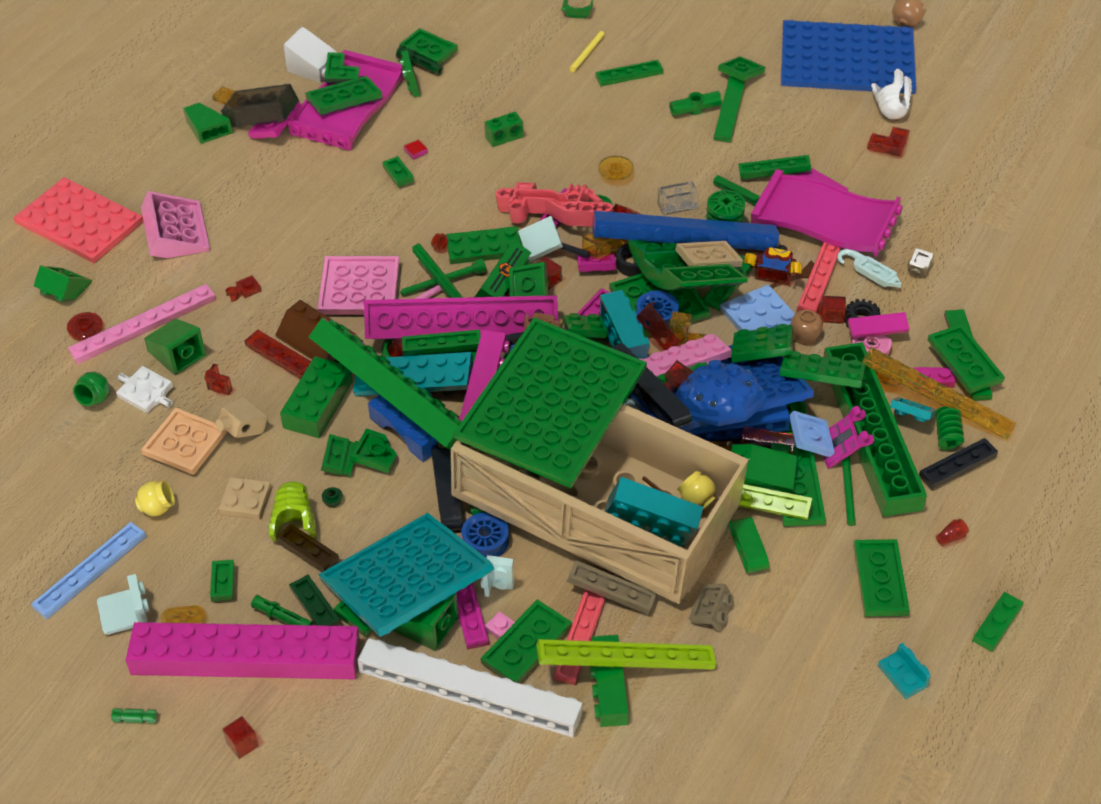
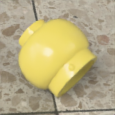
(698, 490)
(155, 498)

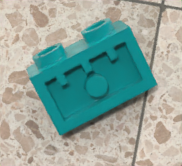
(905, 671)

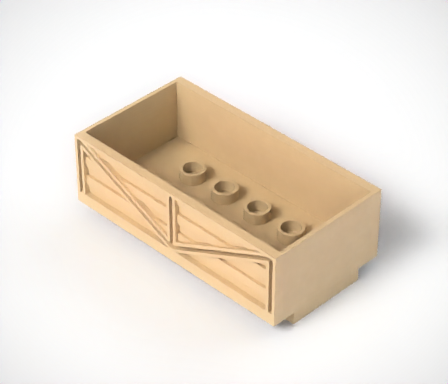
(576, 517)

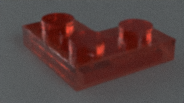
(890, 145)

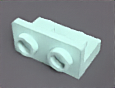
(501, 577)

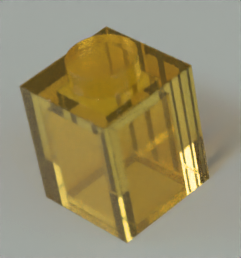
(681, 325)

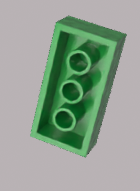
(316, 397)

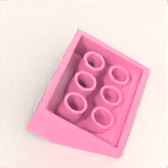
(173, 225)

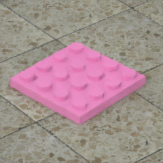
(354, 279)

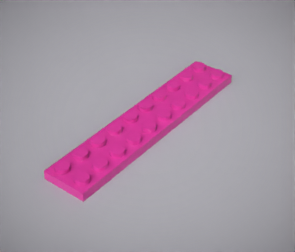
(440, 315)

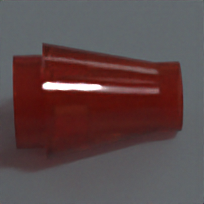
(952, 532)

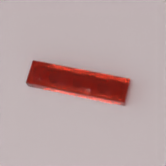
(277, 353)

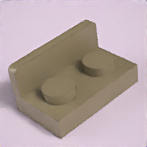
(712, 605)

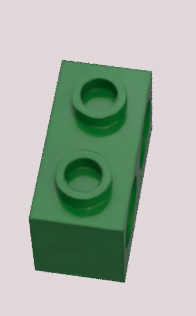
(504, 129)

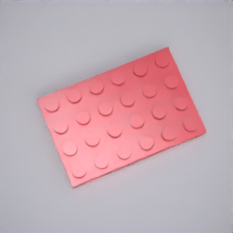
(78, 219)

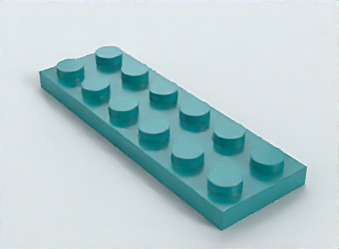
(431, 372)

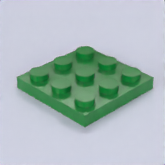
(762, 343)

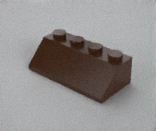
(298, 325)

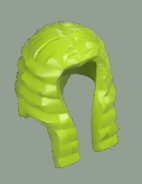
(291, 505)

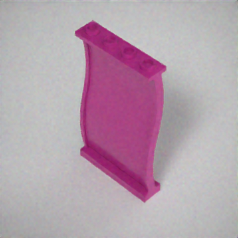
(342, 126)
(827, 212)

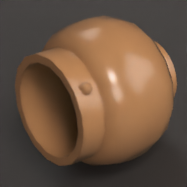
(806, 326)

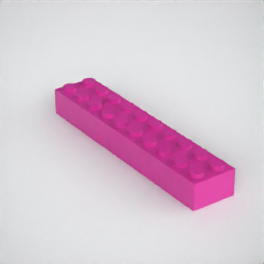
(243, 650)

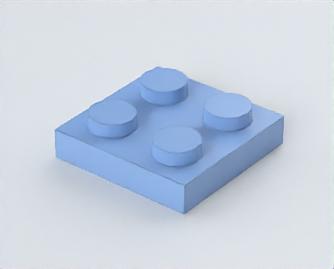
(811, 433)

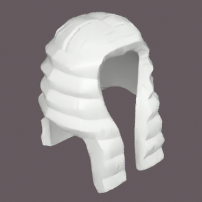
(888, 96)

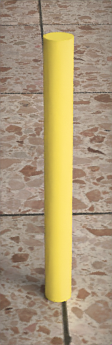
(587, 51)

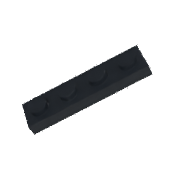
(958, 463)

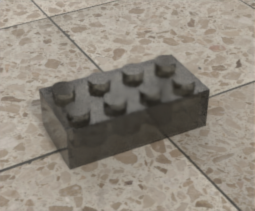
(260, 105)

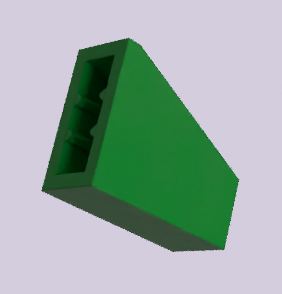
(206, 122)

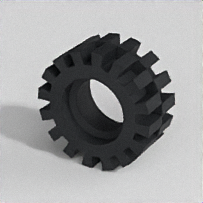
(860, 308)

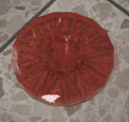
(84, 325)

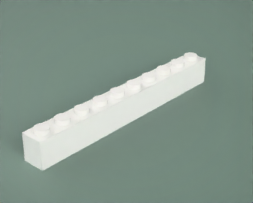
(471, 687)

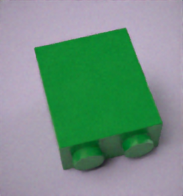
(176, 345)
(432, 625)

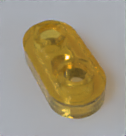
(184, 615)

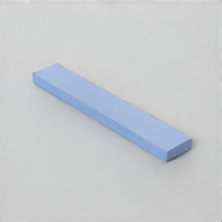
(88, 570)

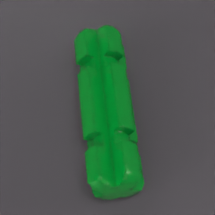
(134, 715)

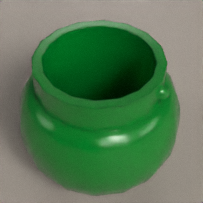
(91, 388)

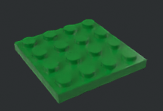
(688, 299)

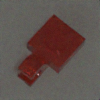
(676, 375)

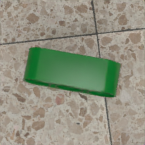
(749, 545)

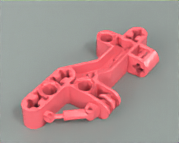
(565, 207)

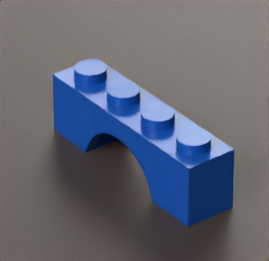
(416, 438)

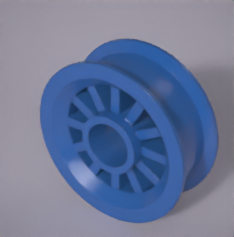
(664, 305)
(486, 534)

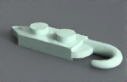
(871, 268)

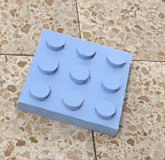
(757, 310)

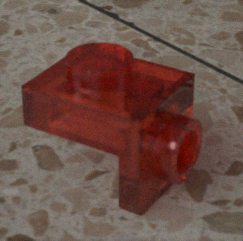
(217, 382)

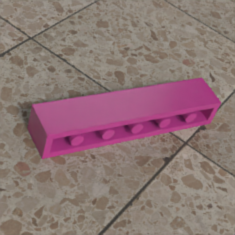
(487, 361)

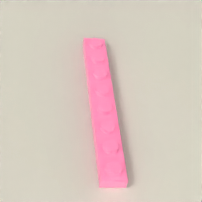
(141, 324)

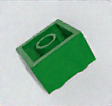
(60, 283)

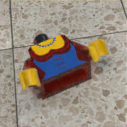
(774, 265)

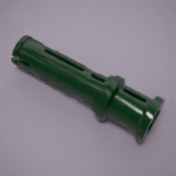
(420, 61)

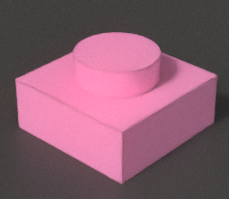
(498, 625)

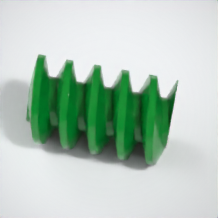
(949, 428)

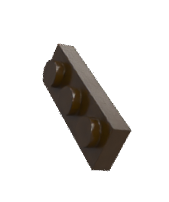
(307, 548)

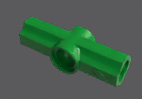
(695, 103)

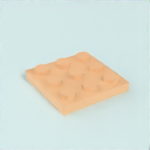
(183, 441)

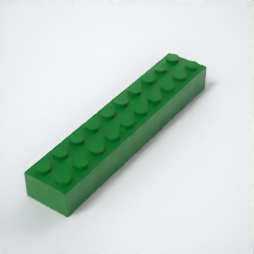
(387, 380)
(887, 458)

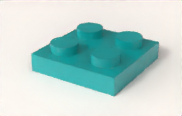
(920, 411)

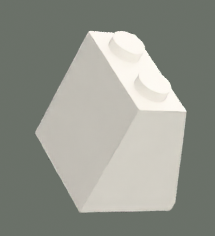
(306, 55)

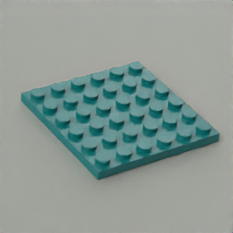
(405, 573)

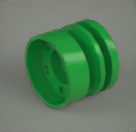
(726, 206)

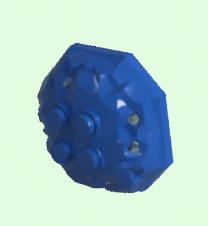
(721, 394)

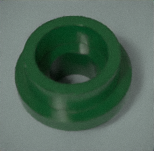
(332, 496)

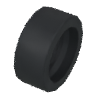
(623, 266)

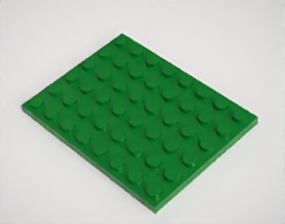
(551, 402)

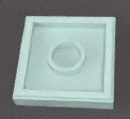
(540, 238)

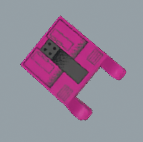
(845, 437)

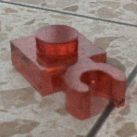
(244, 287)

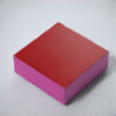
(415, 149)

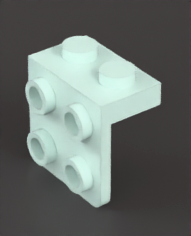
(123, 608)

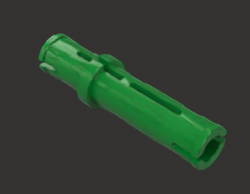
(274, 610)

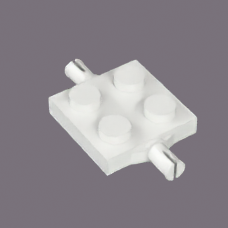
(145, 389)

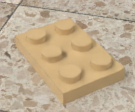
(708, 253)

